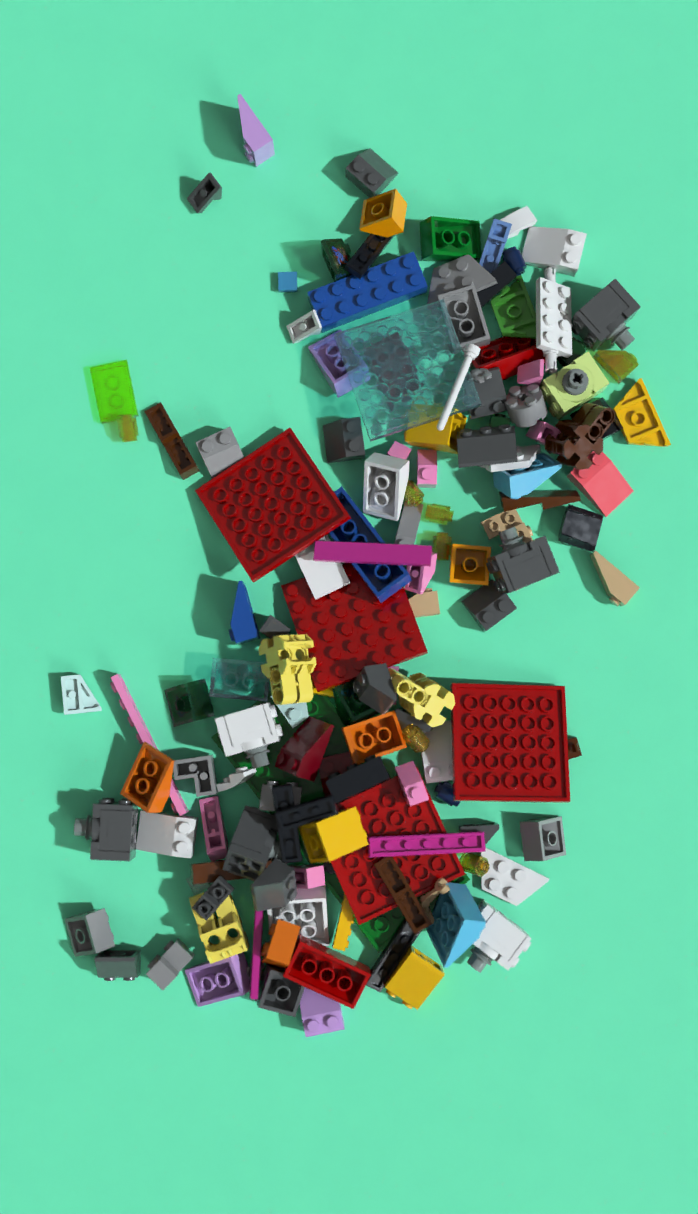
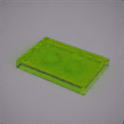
(113, 391)

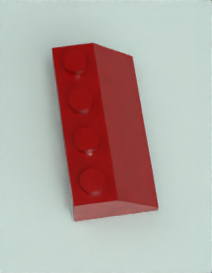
(507, 354)
(327, 972)

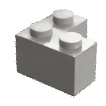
(199, 768)
(166, 967)

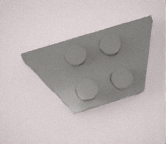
(457, 275)

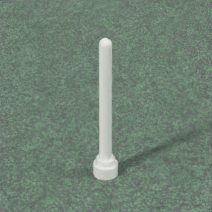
(470, 353)

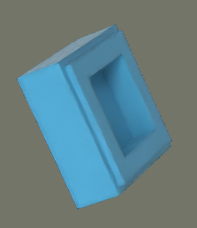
(287, 281)

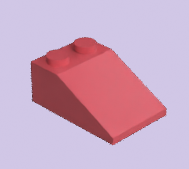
(601, 483)

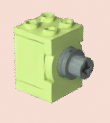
(573, 386)

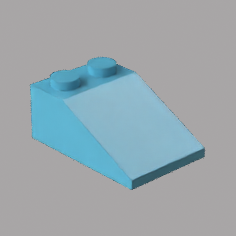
(523, 481)

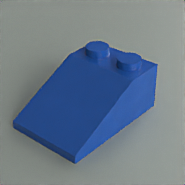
(243, 620)

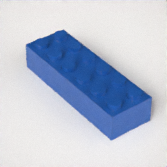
(376, 290)
(380, 578)

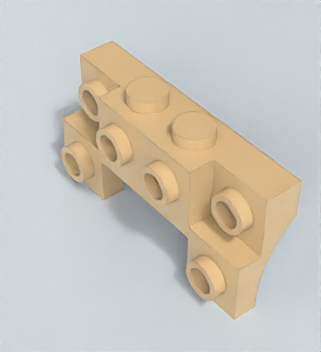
(505, 521)

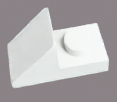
(304, 327)

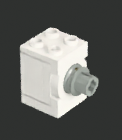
(250, 733)
(498, 941)

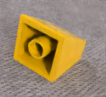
(430, 437)
(333, 836)
(414, 978)

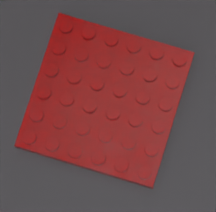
(272, 504)
(353, 628)
(509, 743)
(387, 814)

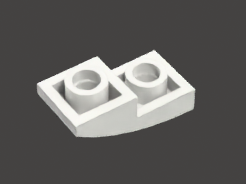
(520, 220)
(240, 776)

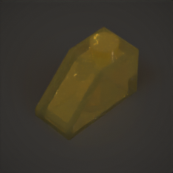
(616, 363)

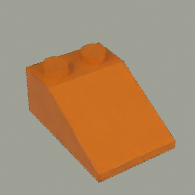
(374, 736)
(149, 779)

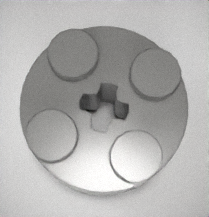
(525, 405)

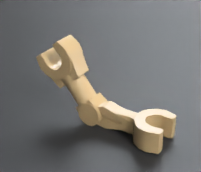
(440, 888)

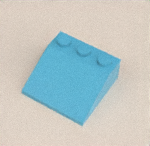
(455, 923)

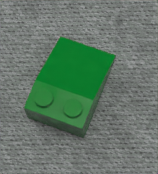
(449, 239)

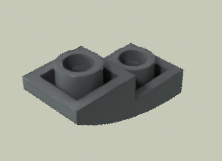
(213, 898)

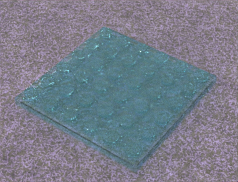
(405, 369)

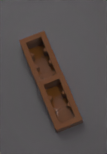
(172, 441)
(547, 499)
(210, 871)
(402, 894)

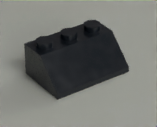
(357, 778)

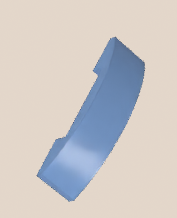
(495, 245)

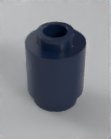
(515, 260)
(445, 793)

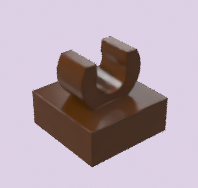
(573, 748)

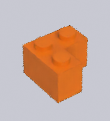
(281, 944)

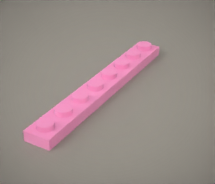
(135, 719)

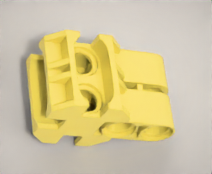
(289, 667)
(422, 696)
(227, 918)

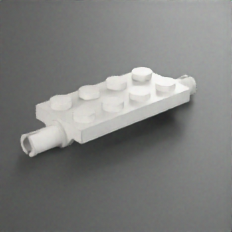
(553, 319)

